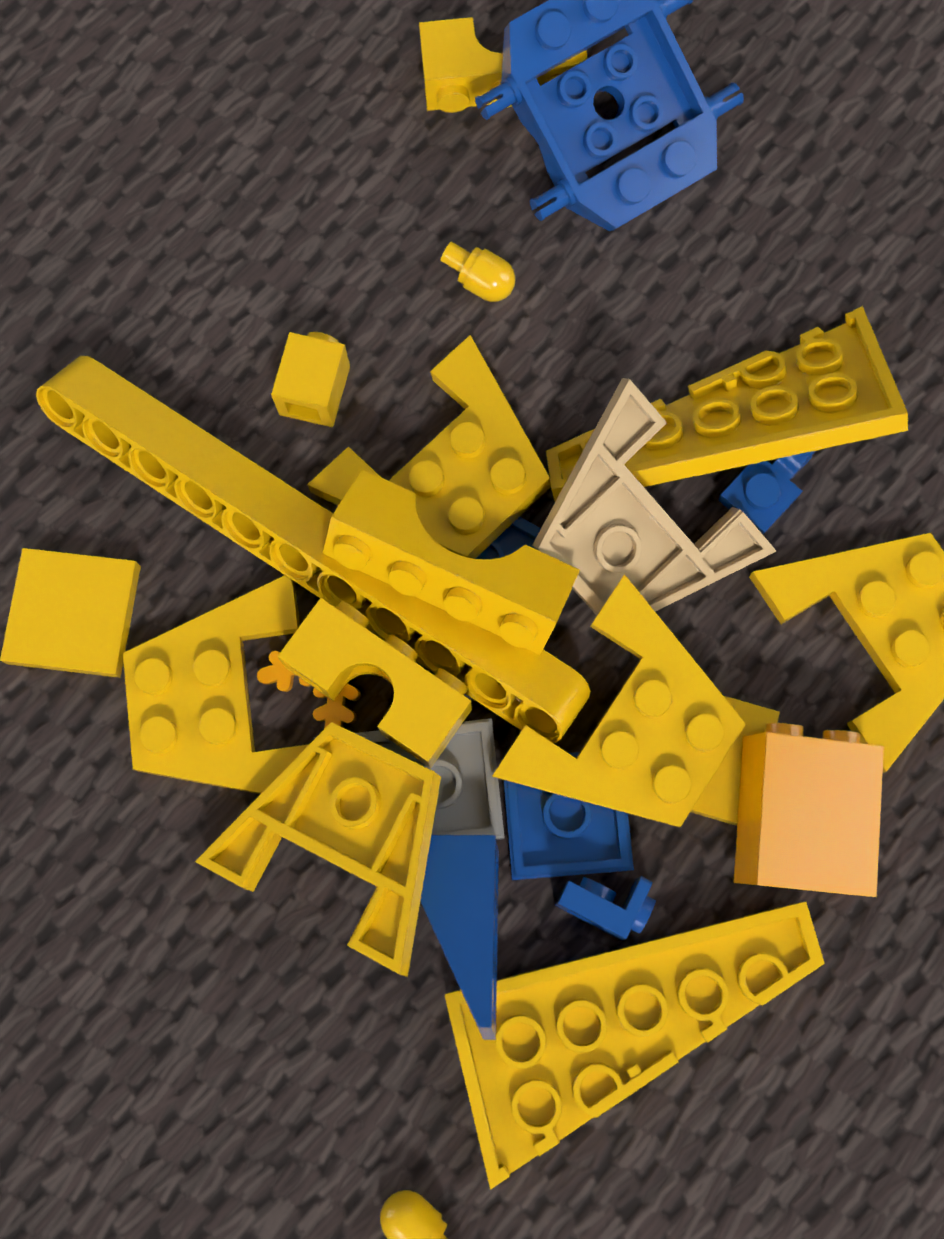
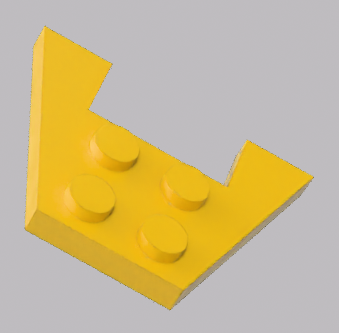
(472, 473)
(897, 612)
(193, 694)
(656, 737)
(357, 811)

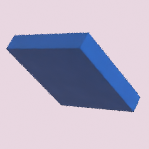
(563, 835)

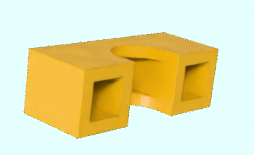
(461, 68)
(337, 647)

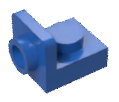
(595, 905)

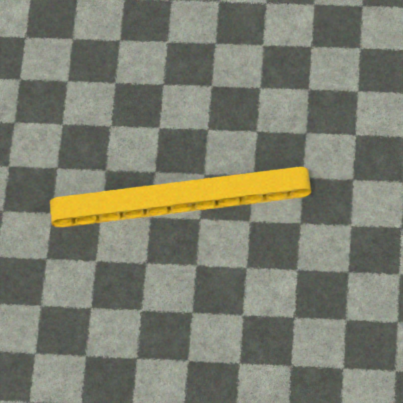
(291, 535)

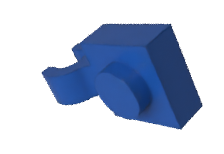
(766, 489)

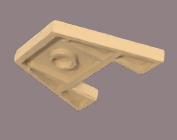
(616, 528)

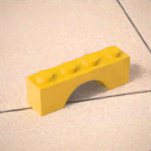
(508, 595)

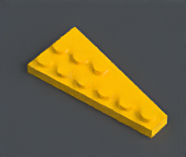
(767, 408)
(612, 1022)

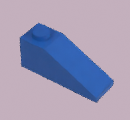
(463, 912)

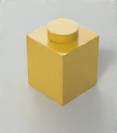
(311, 378)

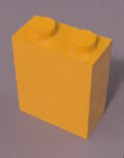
(809, 811)

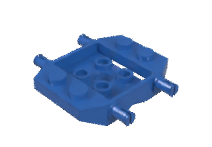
(651, 90)

